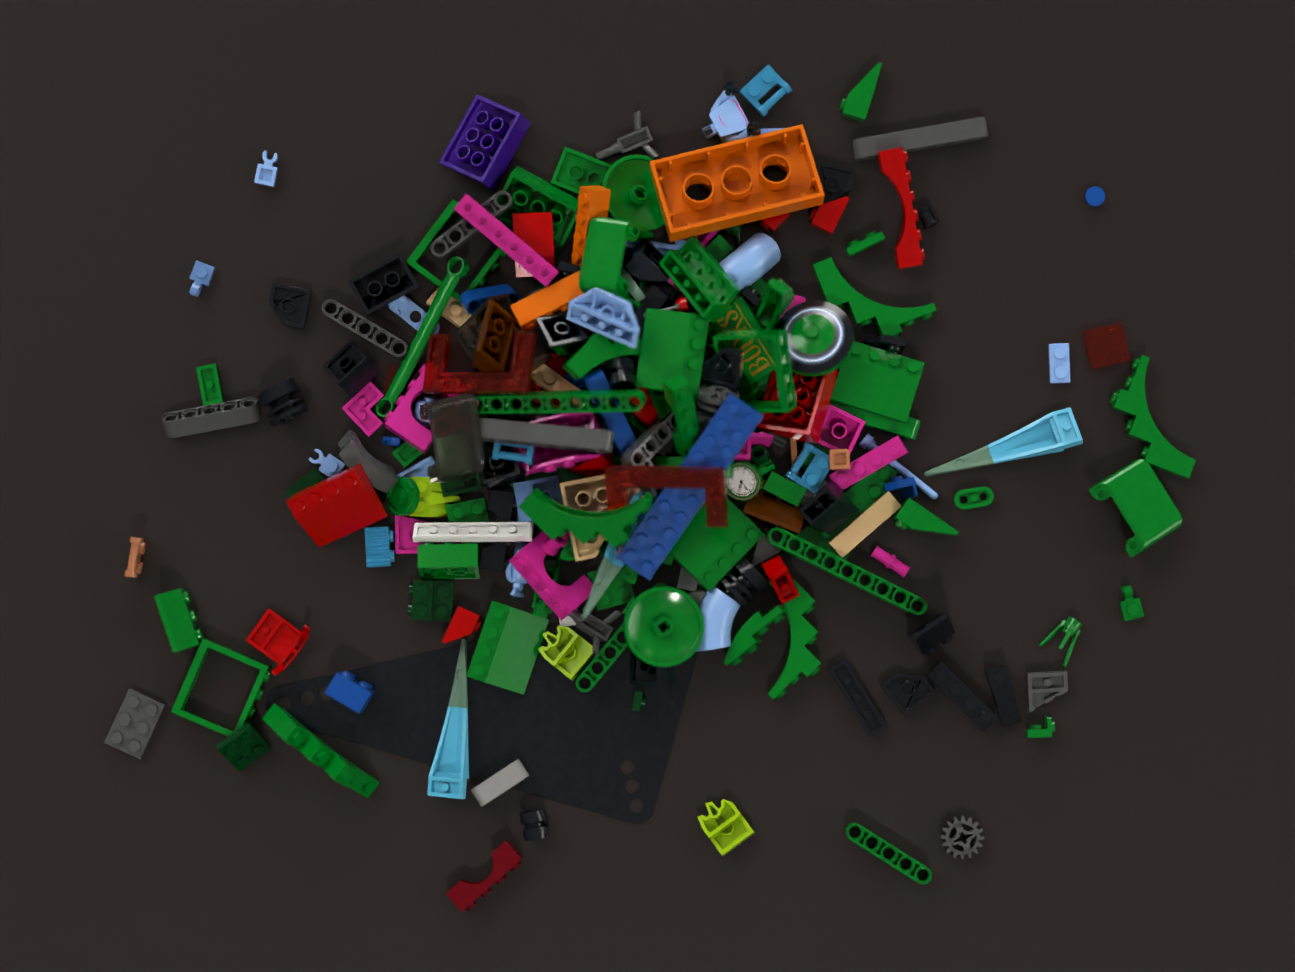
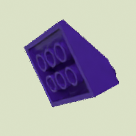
(485, 142)

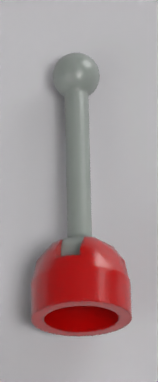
(681, 305)

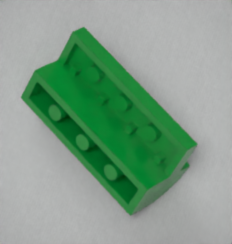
(700, 278)

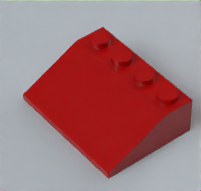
(807, 419)
(337, 506)

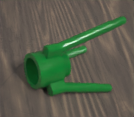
(541, 609)
(1071, 629)

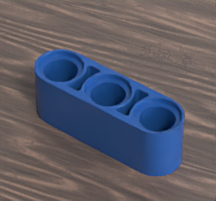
(479, 295)

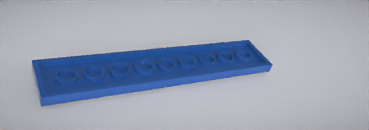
(678, 506)

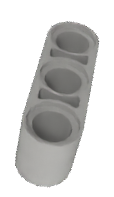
(499, 782)

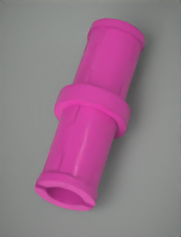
(890, 561)

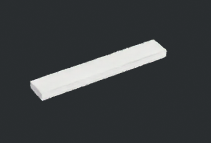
(473, 532)

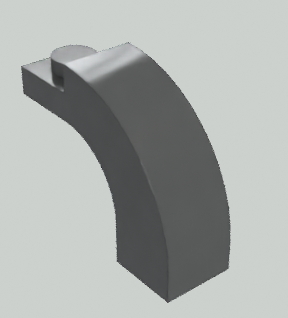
(353, 453)

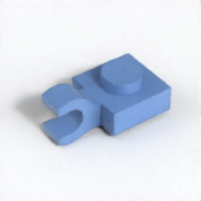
(201, 275)

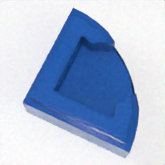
(391, 441)

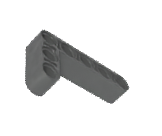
(654, 444)

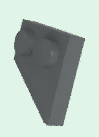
(1045, 686)

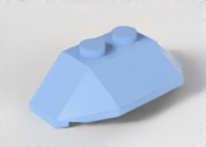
(605, 315)

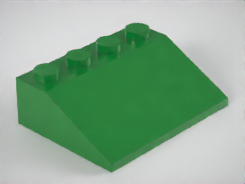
(537, 195)
(670, 347)
(878, 382)
(713, 551)
(507, 647)

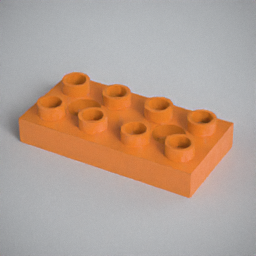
(736, 182)

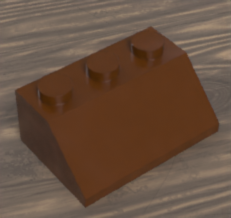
(494, 339)
(774, 512)

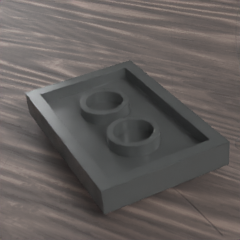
(135, 723)

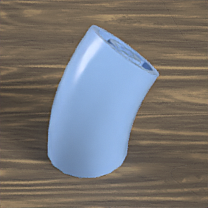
(751, 260)
(718, 616)

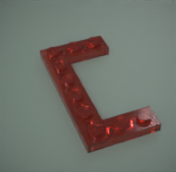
(514, 382)
(711, 479)

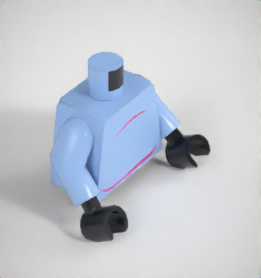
(728, 118)

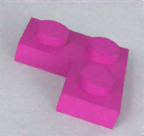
(359, 409)

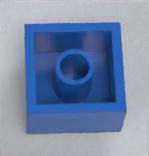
(350, 691)

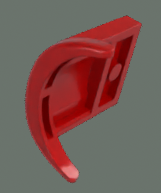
(278, 639)

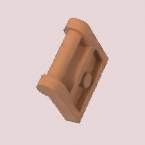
(134, 565)

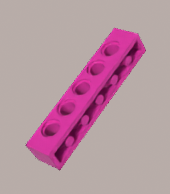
(506, 240)

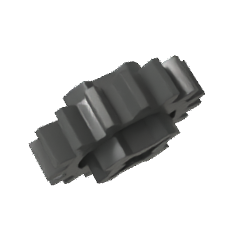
(972, 833)

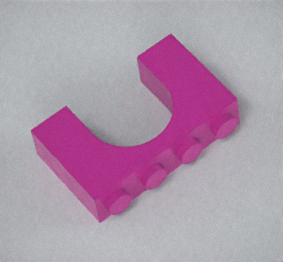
(402, 421)
(559, 598)

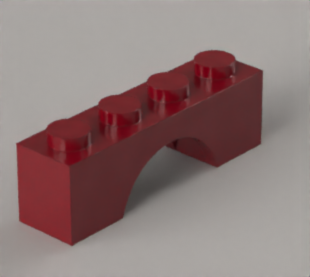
(465, 892)

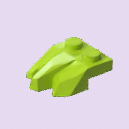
(431, 499)
(566, 651)
(725, 826)

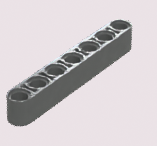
(922, 138)
(546, 435)

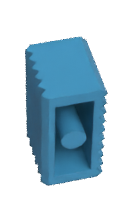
(378, 546)

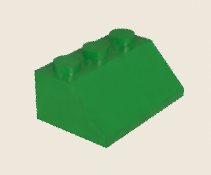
(448, 561)
(178, 619)

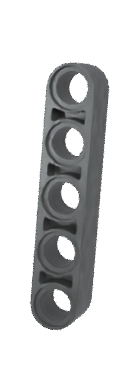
(466, 233)
(358, 321)
(211, 417)

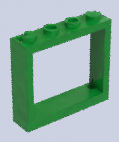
(479, 281)
(782, 366)
(192, 675)

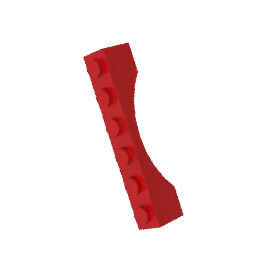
(894, 168)

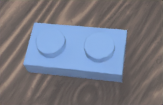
(1059, 363)

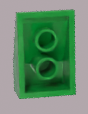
(917, 518)

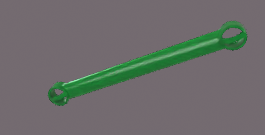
(423, 334)

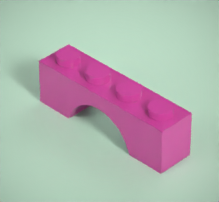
(869, 463)

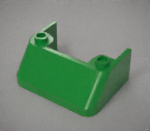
(605, 255)

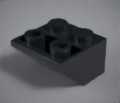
(827, 508)

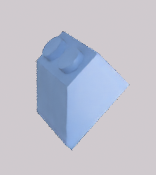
(547, 485)

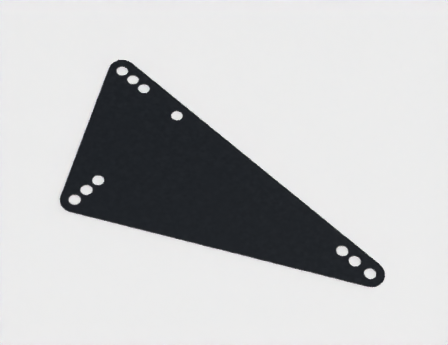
(559, 734)

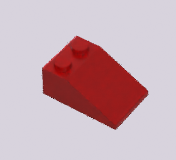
(537, 233)

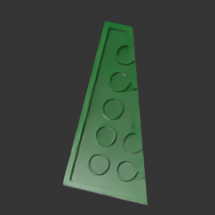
(862, 495)

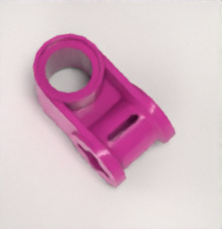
(551, 546)

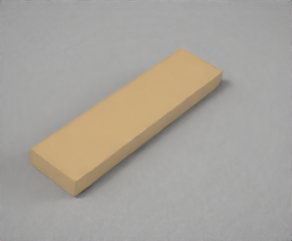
(864, 524)

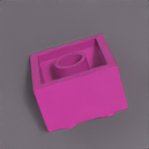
(840, 429)

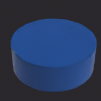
(1094, 196)

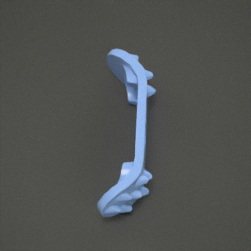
(404, 307)

